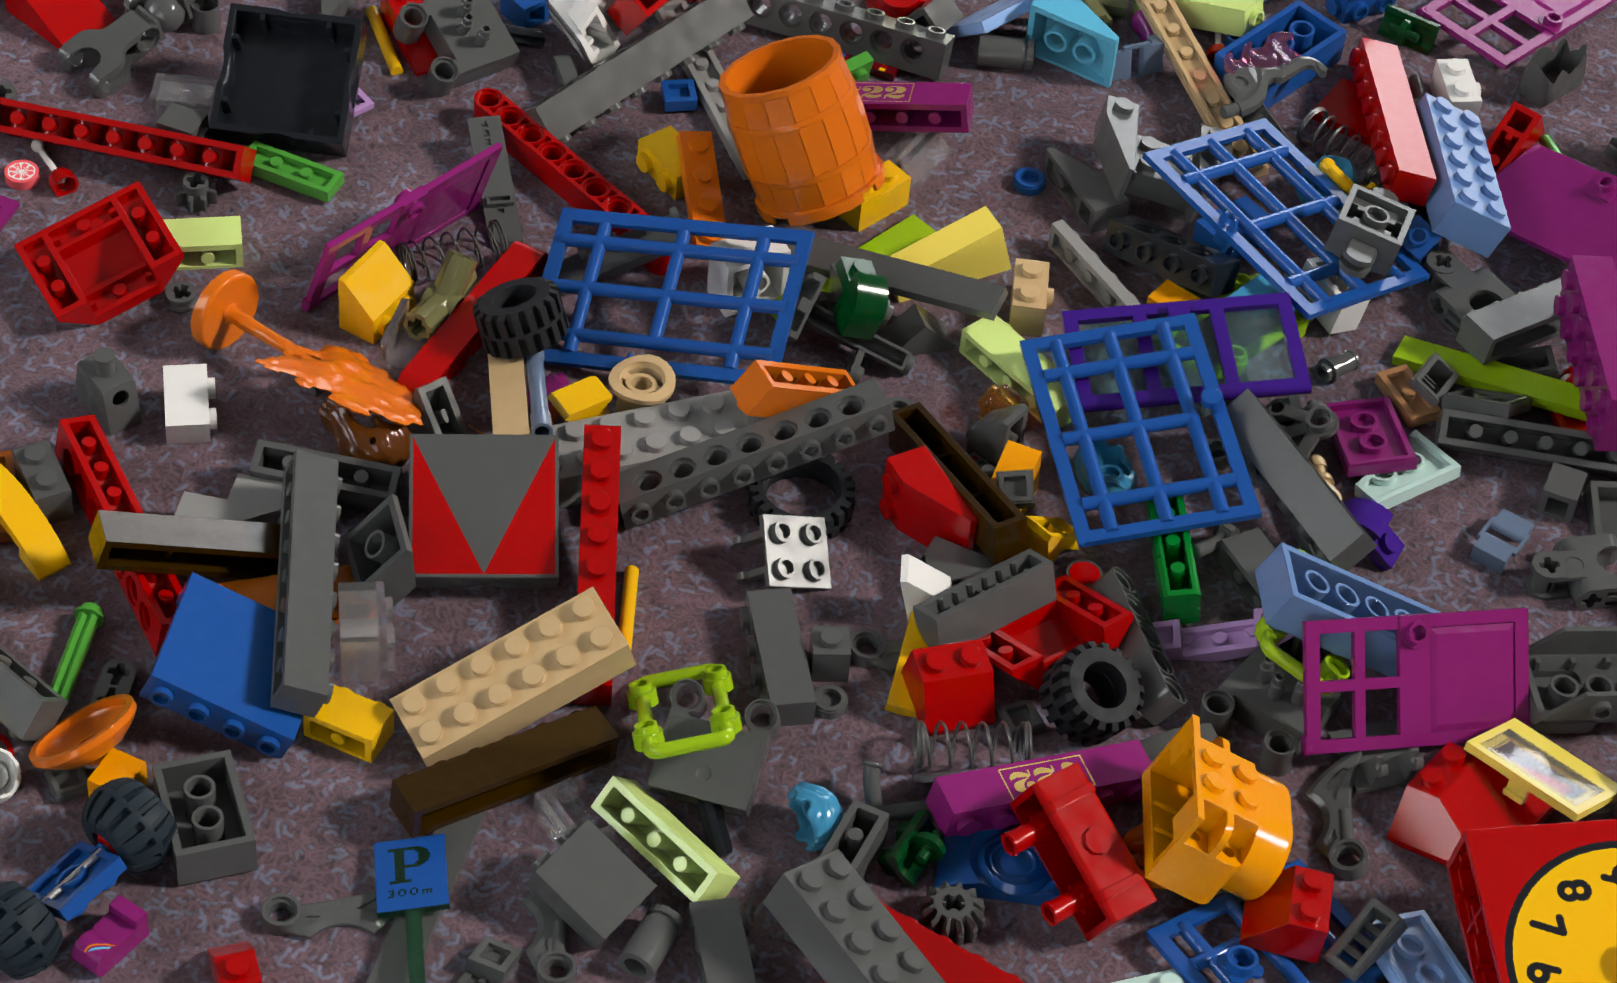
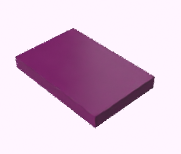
(1371, 438)

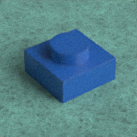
(678, 95)

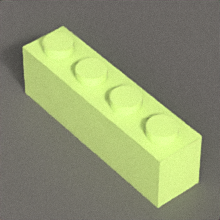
(208, 242)
(997, 353)
(664, 840)

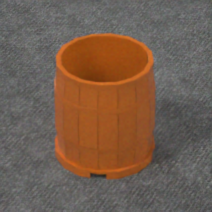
(800, 130)

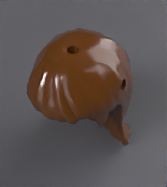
(380, 444)

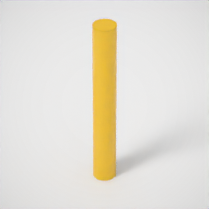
(384, 40)
(628, 603)

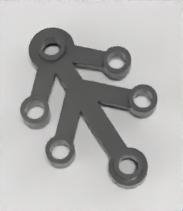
(1307, 427)

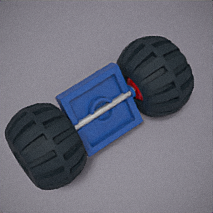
(128, 835)

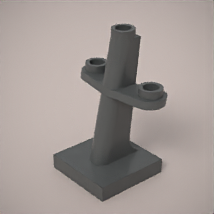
(817, 318)

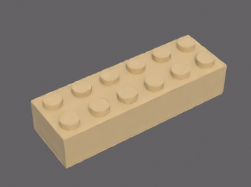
(514, 679)

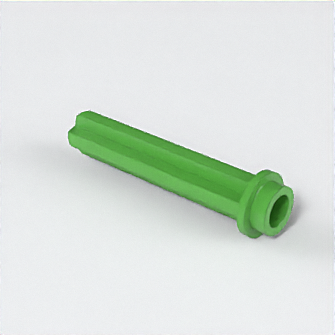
(88, 618)

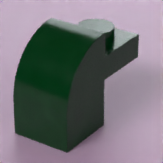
(863, 298)

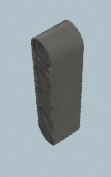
(1144, 648)

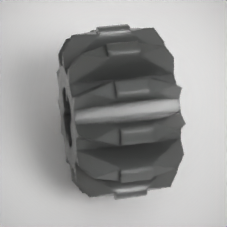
(952, 912)

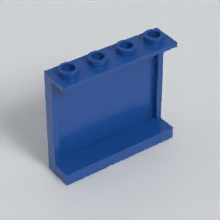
(220, 668)

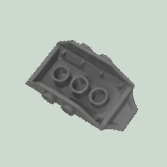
(1573, 680)

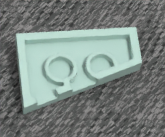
(1394, 488)

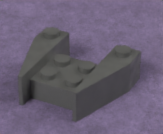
(1122, 153)

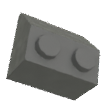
(382, 550)

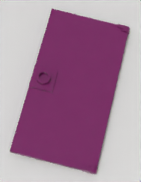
(1560, 204)

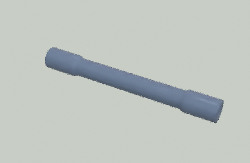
(540, 416)

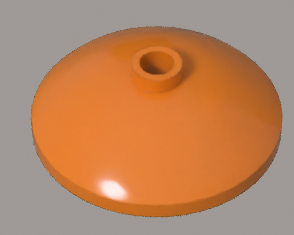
(85, 734)

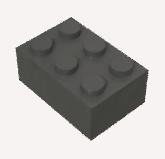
(210, 817)

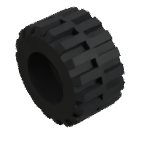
(520, 317)
(1110, 678)

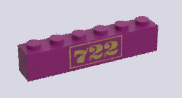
(917, 106)
(982, 797)

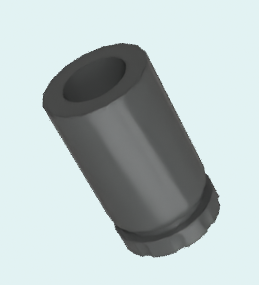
(1006, 52)
(651, 942)

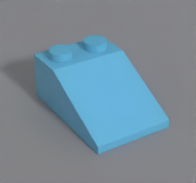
(1073, 39)

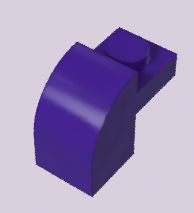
(1375, 521)

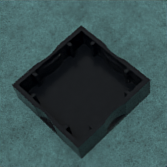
(288, 80)

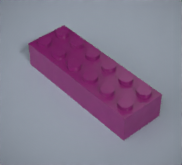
(1590, 330)

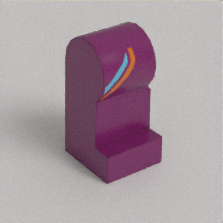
(111, 937)

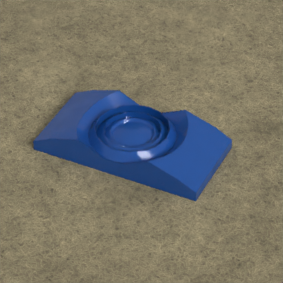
(986, 866)

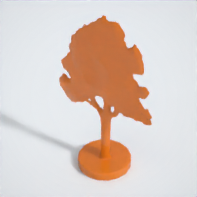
(228, 310)

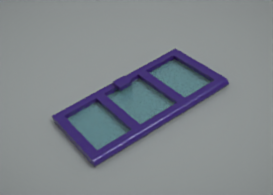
(1248, 340)

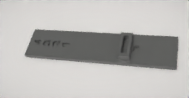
(499, 195)

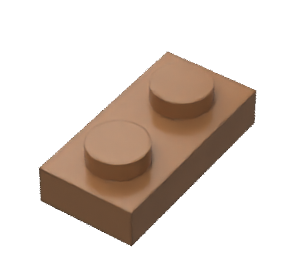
(1405, 400)

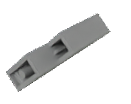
(249, 500)

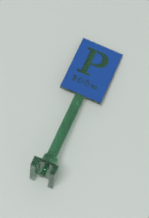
(409, 882)

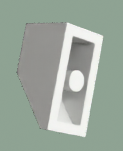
(920, 582)

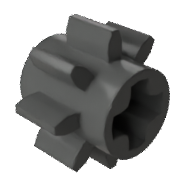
(196, 192)

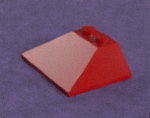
(102, 258)
(1045, 635)
(1454, 796)

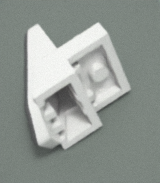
(586, 27)

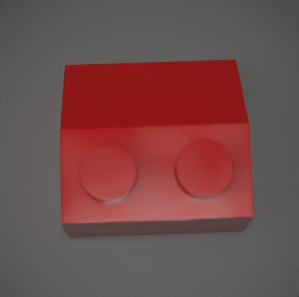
(951, 685)
(1291, 915)

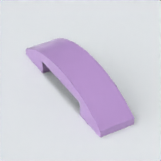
(1210, 641)

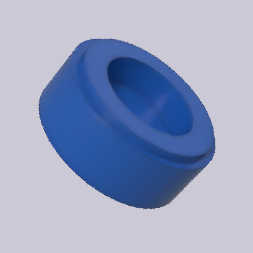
(1029, 181)

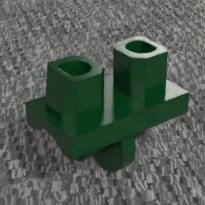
(1408, 29)
(915, 847)

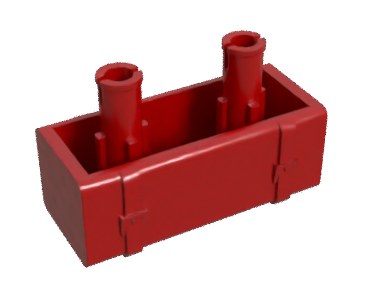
(1080, 852)

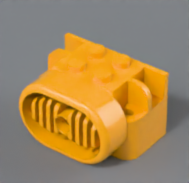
(1212, 820)

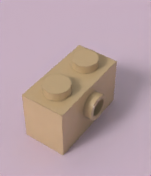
(1030, 296)

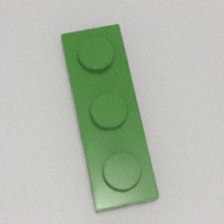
(296, 172)

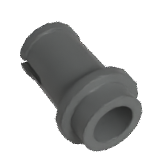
(1336, 366)

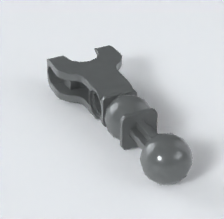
(122, 44)

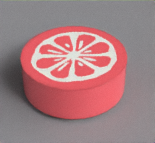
(21, 174)

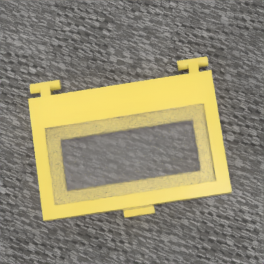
(1543, 770)

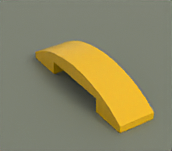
(29, 529)

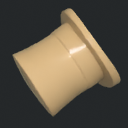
(641, 382)

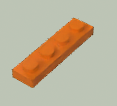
(700, 180)

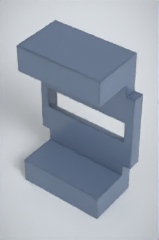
(1149, 59)
(1495, 552)

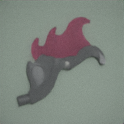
(1258, 68)

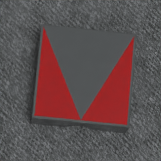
(484, 510)

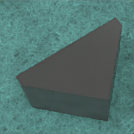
(918, 332)
(439, 409)

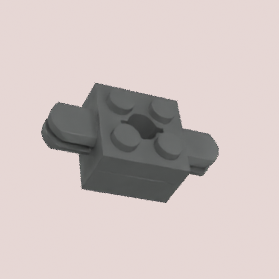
(1369, 231)

